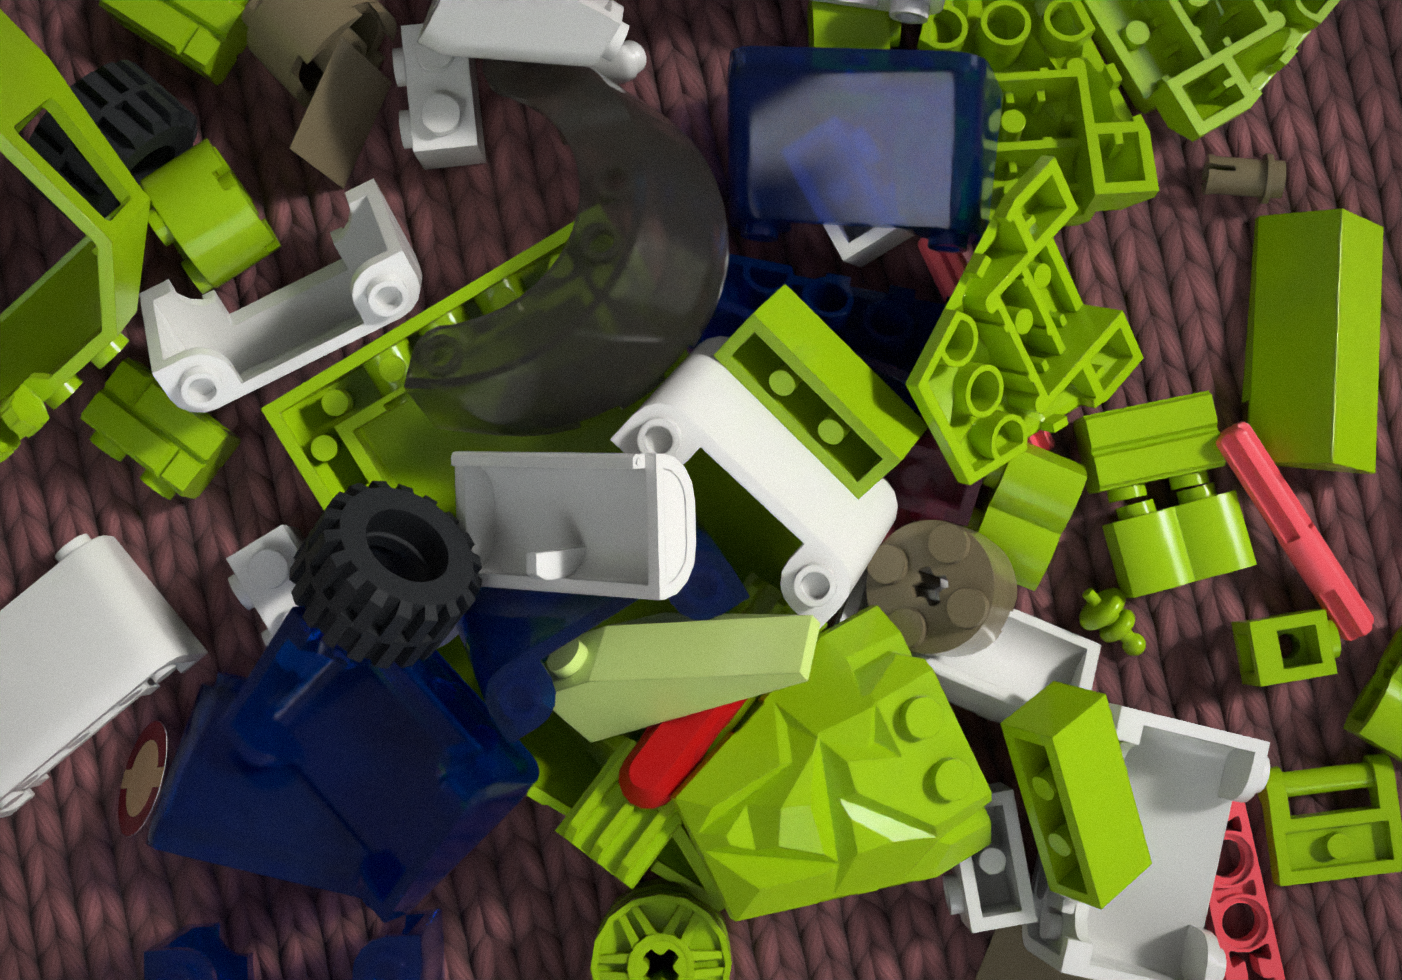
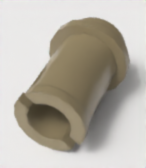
(1244, 177)

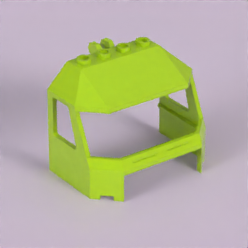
(94, 289)

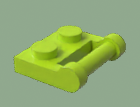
(1334, 841)

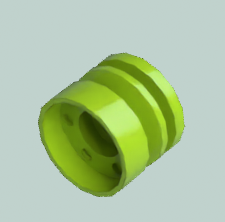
(661, 918)

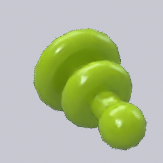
(1106, 613)

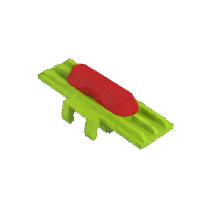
(628, 806)

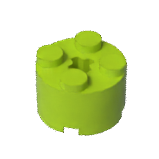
(207, 217)

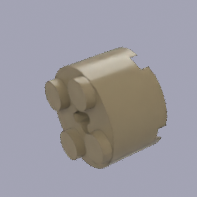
(300, 35)
(969, 611)

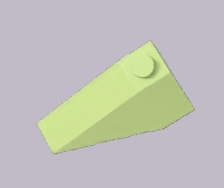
(676, 667)

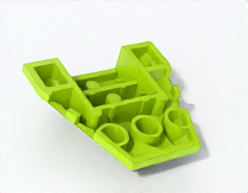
(1200, 57)
(1054, 99)
(1017, 338)
(838, 781)

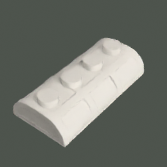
(578, 521)
(1011, 669)

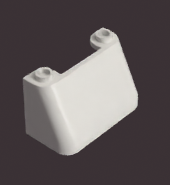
(526, 30)
(216, 357)
(714, 411)
(78, 656)
(1184, 796)

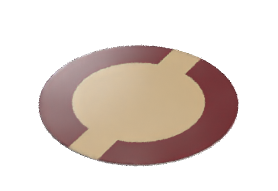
(142, 778)

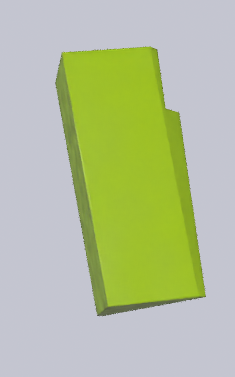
(1315, 339)

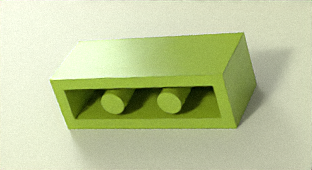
(821, 391)
(1077, 793)

